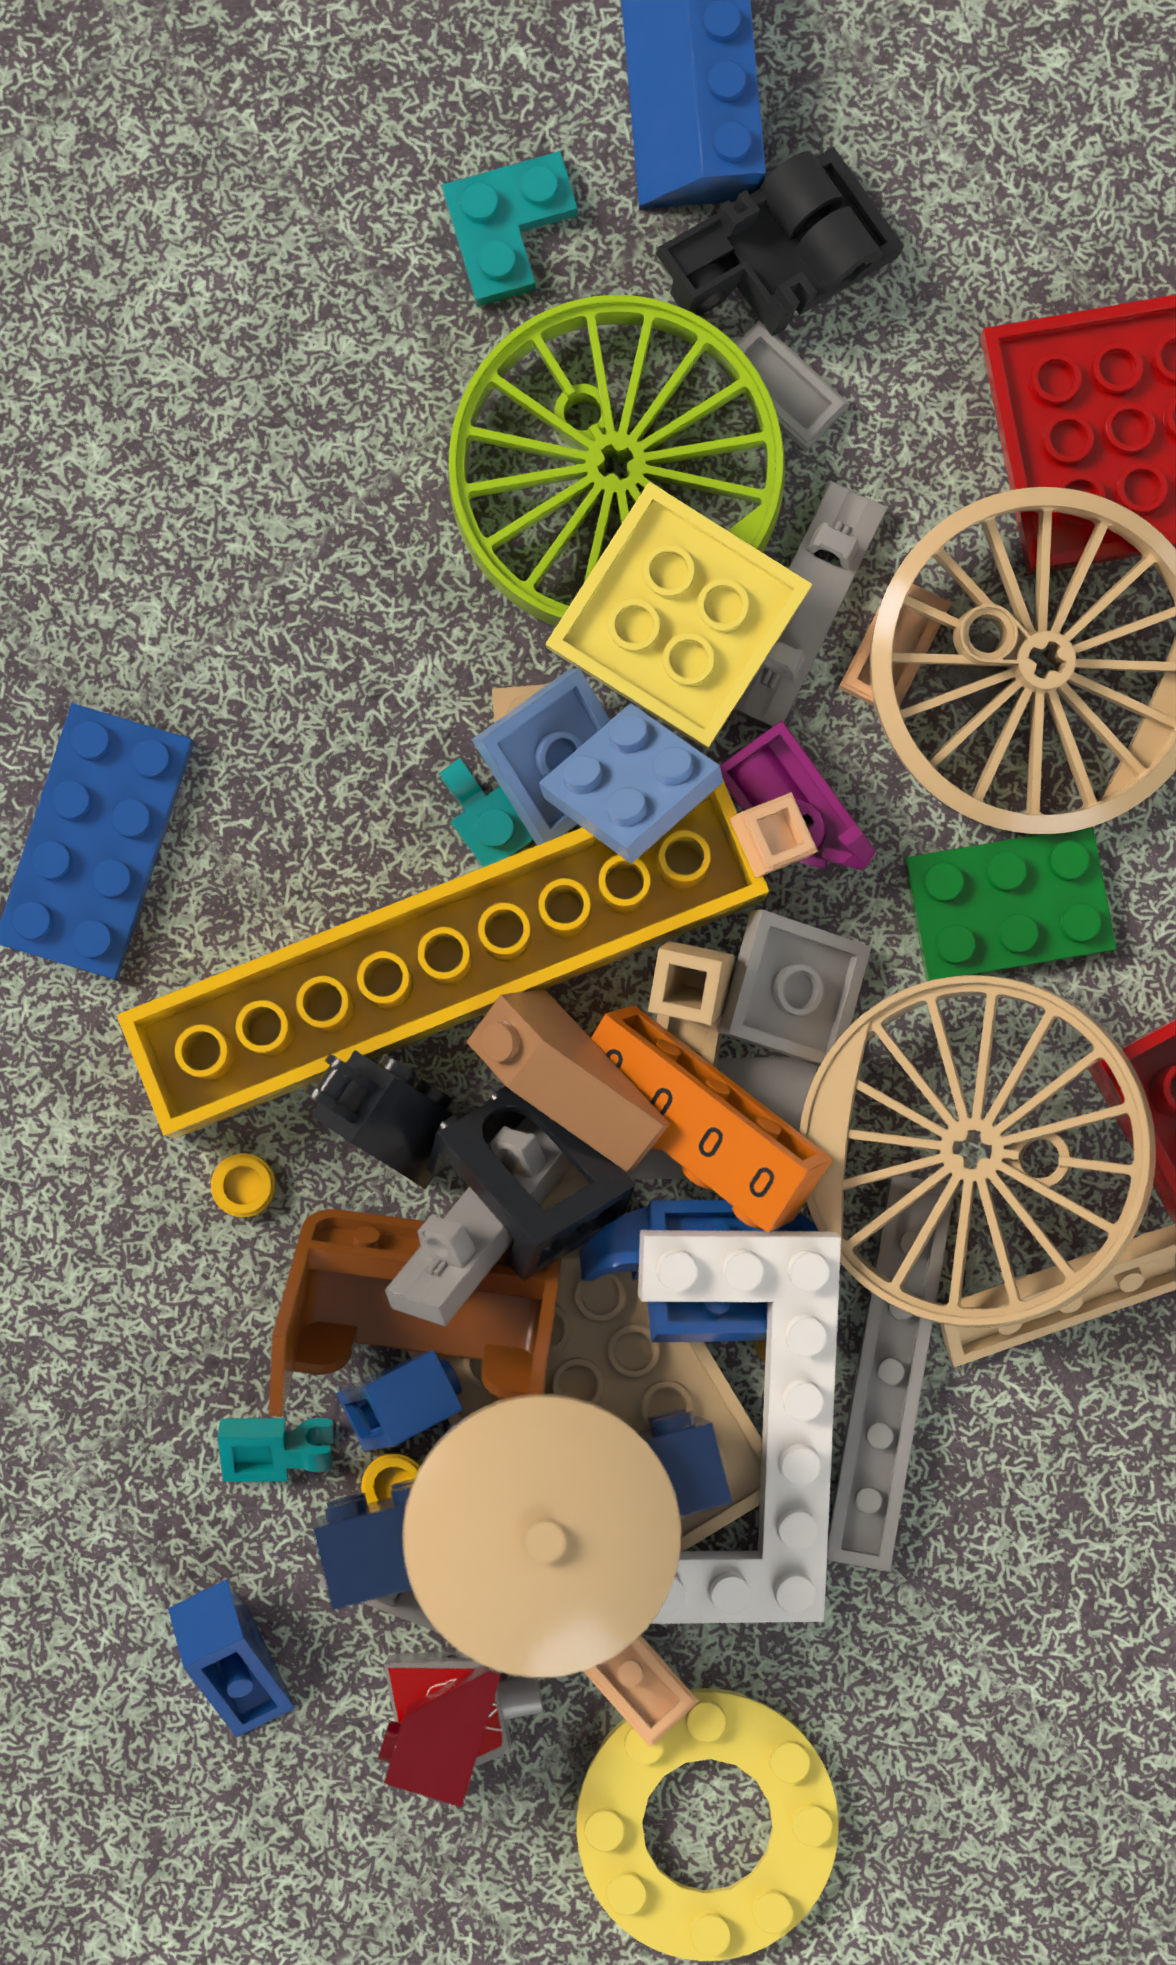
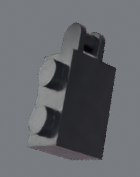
(381, 1111)

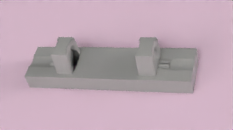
(845, 527)
(470, 1240)

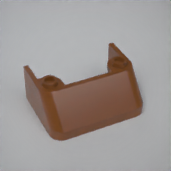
(340, 1299)

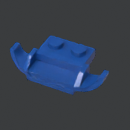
(618, 1250)

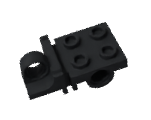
(784, 244)

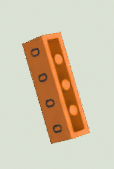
(715, 1126)

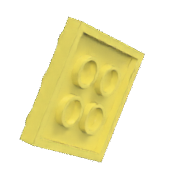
(678, 615)

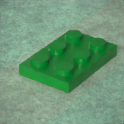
(1009, 904)

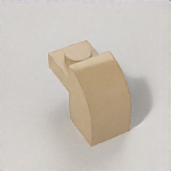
(691, 995)

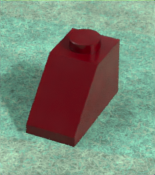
(441, 1738)

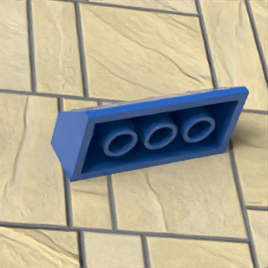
(693, 101)

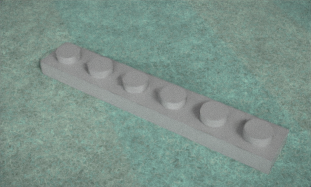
(886, 1390)

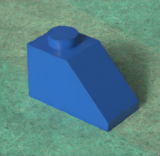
(401, 1401)
(229, 1658)

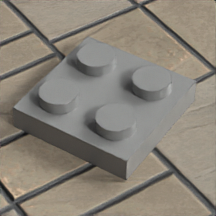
(793, 987)

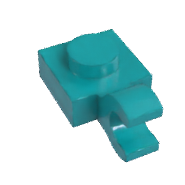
(488, 821)
(265, 1451)

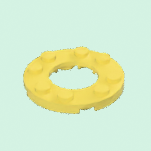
(725, 1919)

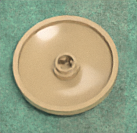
(541, 1535)

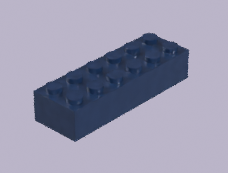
(364, 1540)

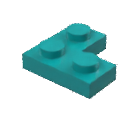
(492, 212)

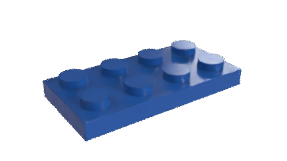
(94, 841)

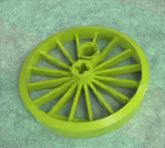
(601, 441)

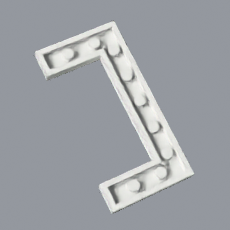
(801, 1284)

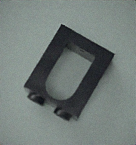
(538, 1234)

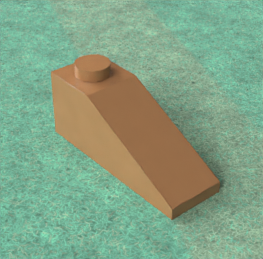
(566, 1076)

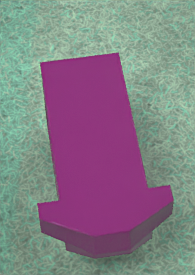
(778, 766)

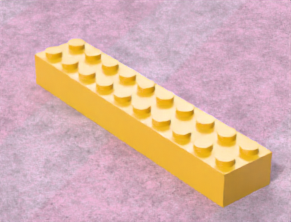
(430, 964)

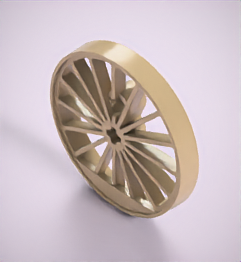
(1152, 750)
(828, 1122)

